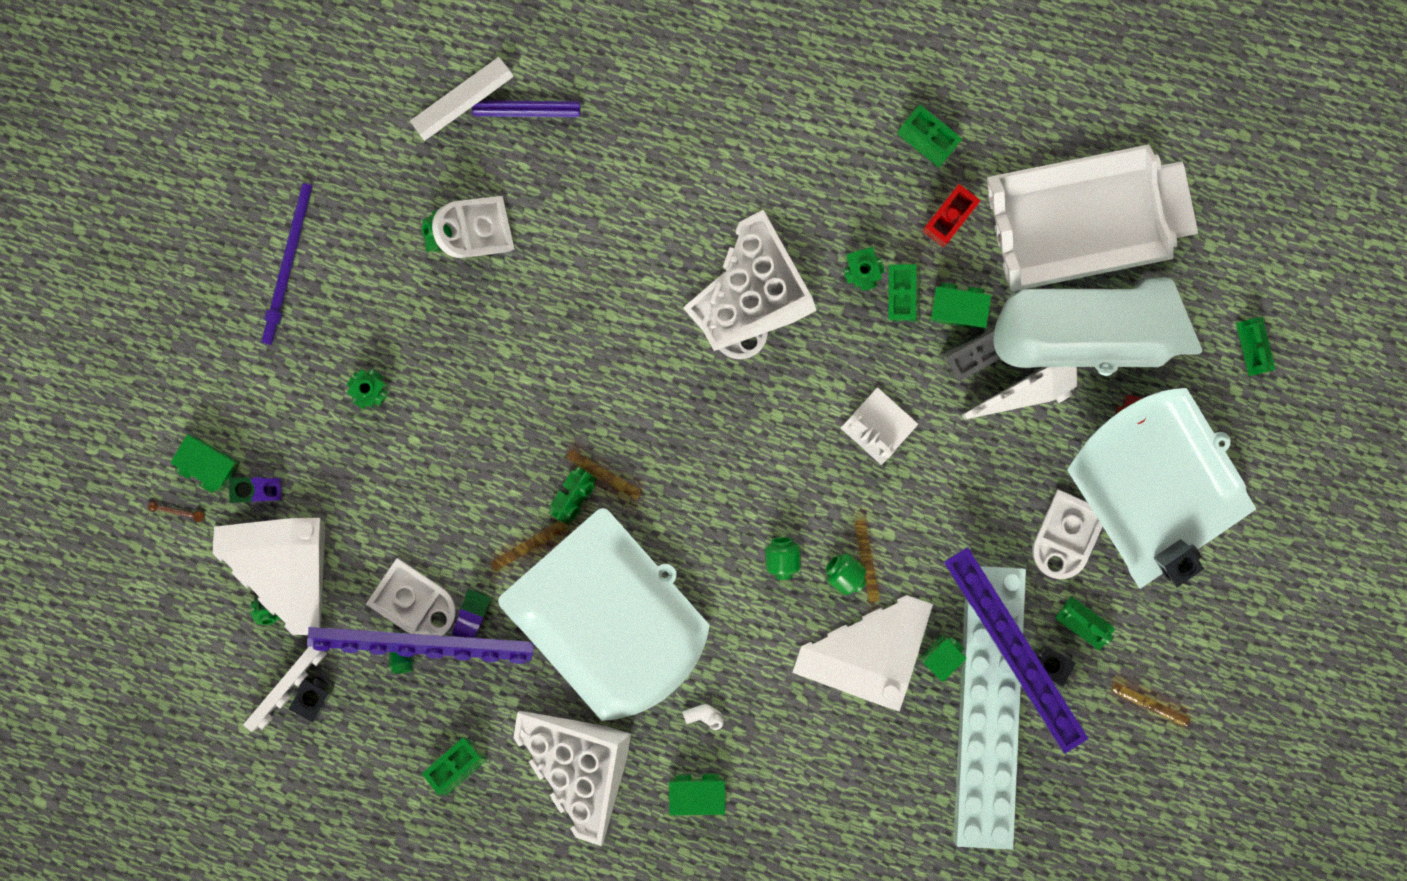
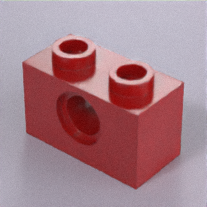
(951, 215)

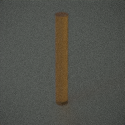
(604, 474)
(528, 545)
(866, 558)
(1150, 704)

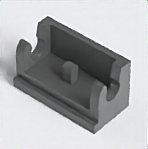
(971, 354)

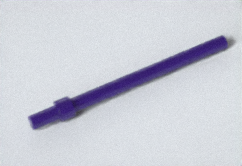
(273, 315)

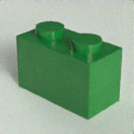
(960, 306)
(204, 463)
(943, 657)
(697, 795)

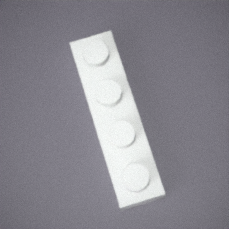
(279, 695)

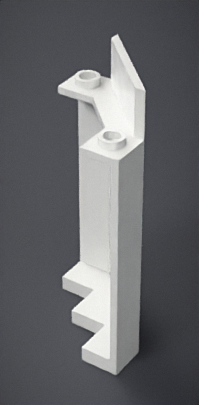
(1089, 216)

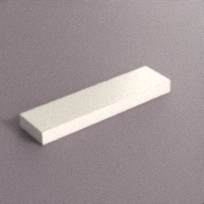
(461, 98)

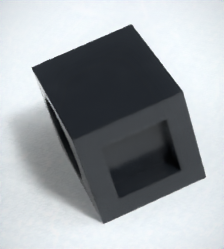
(1169, 560)
(1063, 668)
(300, 704)

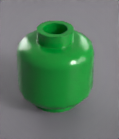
(783, 558)
(846, 574)

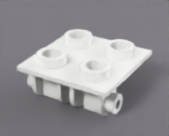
(879, 426)

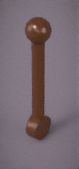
(197, 516)

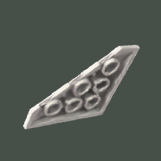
(758, 287)
(1037, 388)
(280, 564)
(872, 655)
(580, 764)

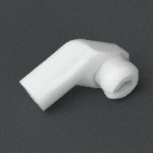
(706, 714)

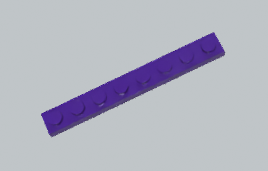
(410, 644)
(1015, 650)

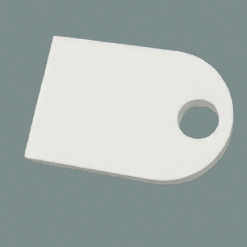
(476, 227)
(702, 307)
(1066, 532)
(411, 600)

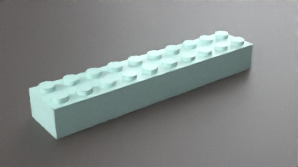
(988, 726)

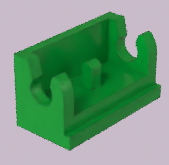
(929, 136)
(904, 293)
(454, 767)

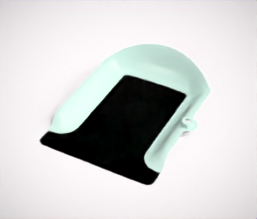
(1095, 327)
(1159, 480)
(608, 619)

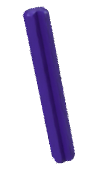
(527, 109)

